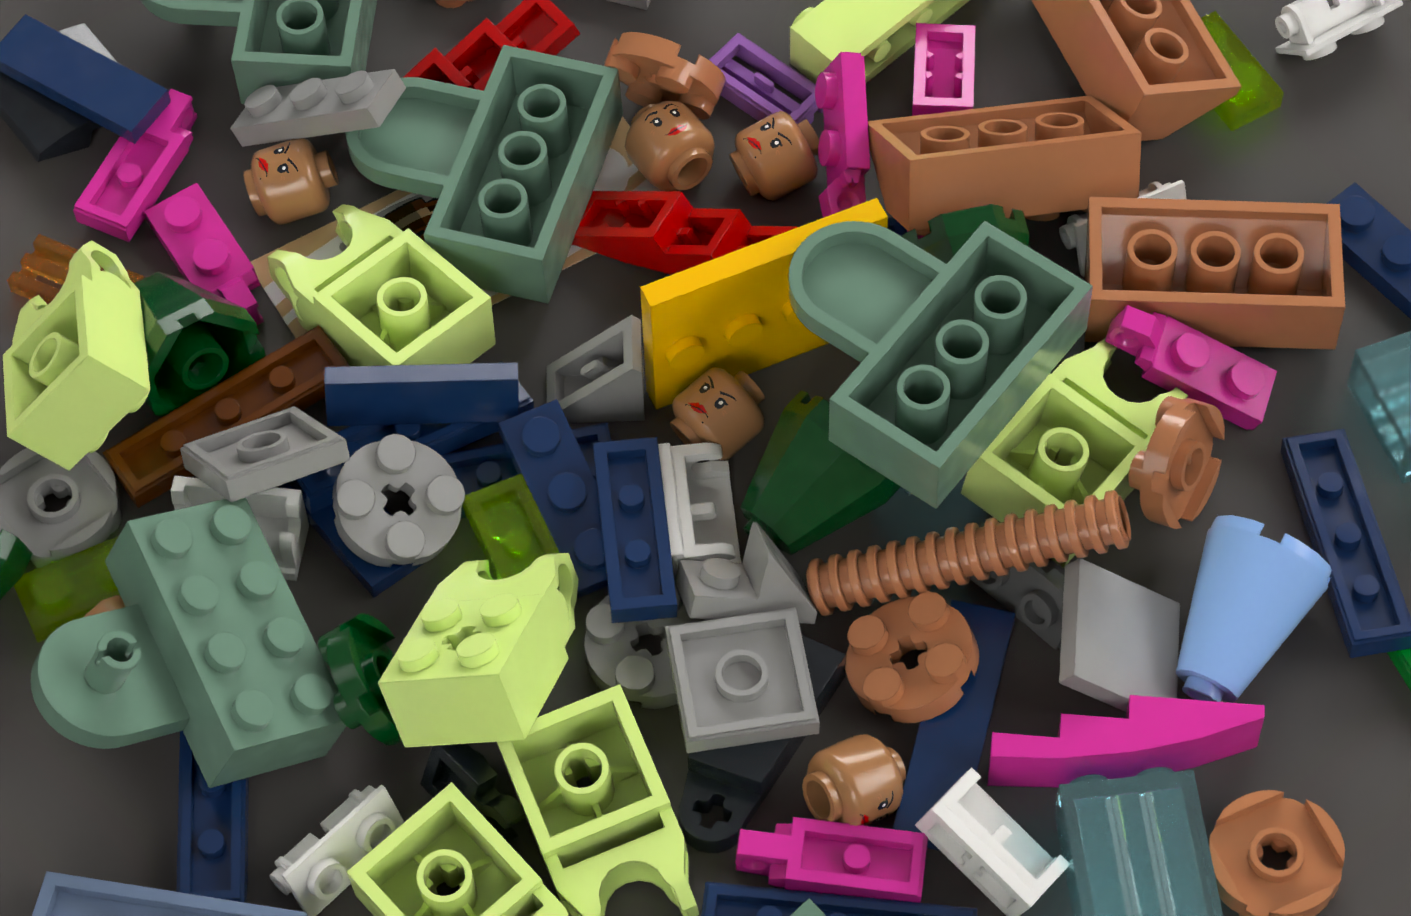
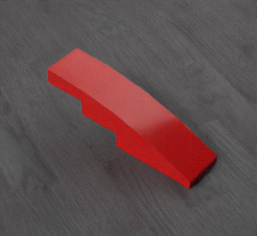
(530, 26)
(664, 230)

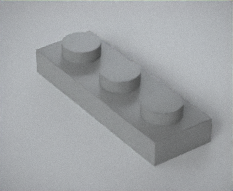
(318, 107)

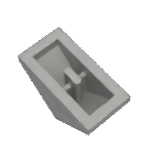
(601, 377)

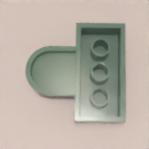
(283, 38)
(502, 161)
(937, 343)
(197, 649)

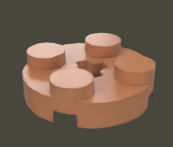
(658, 75)
(1177, 466)
(903, 626)
(1285, 824)

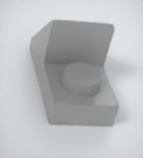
(757, 585)

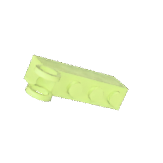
(870, 27)

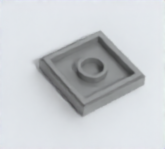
(264, 453)
(1116, 637)
(741, 680)

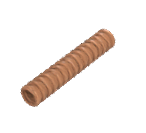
(968, 553)

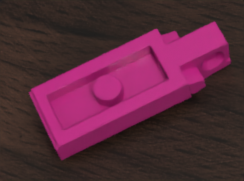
(845, 136)
(137, 172)
(204, 247)
(1195, 364)
(837, 859)

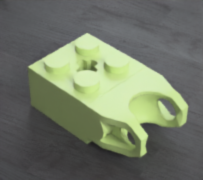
(386, 297)
(77, 361)
(1064, 442)
(482, 654)
(606, 831)
(454, 846)

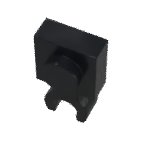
(476, 781)

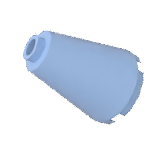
(1244, 606)

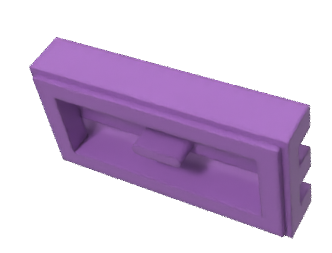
(757, 93)

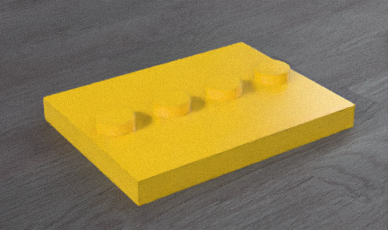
(730, 311)

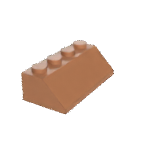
(1142, 59)
(1012, 156)
(1219, 267)

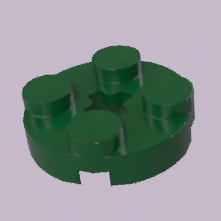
(357, 661)

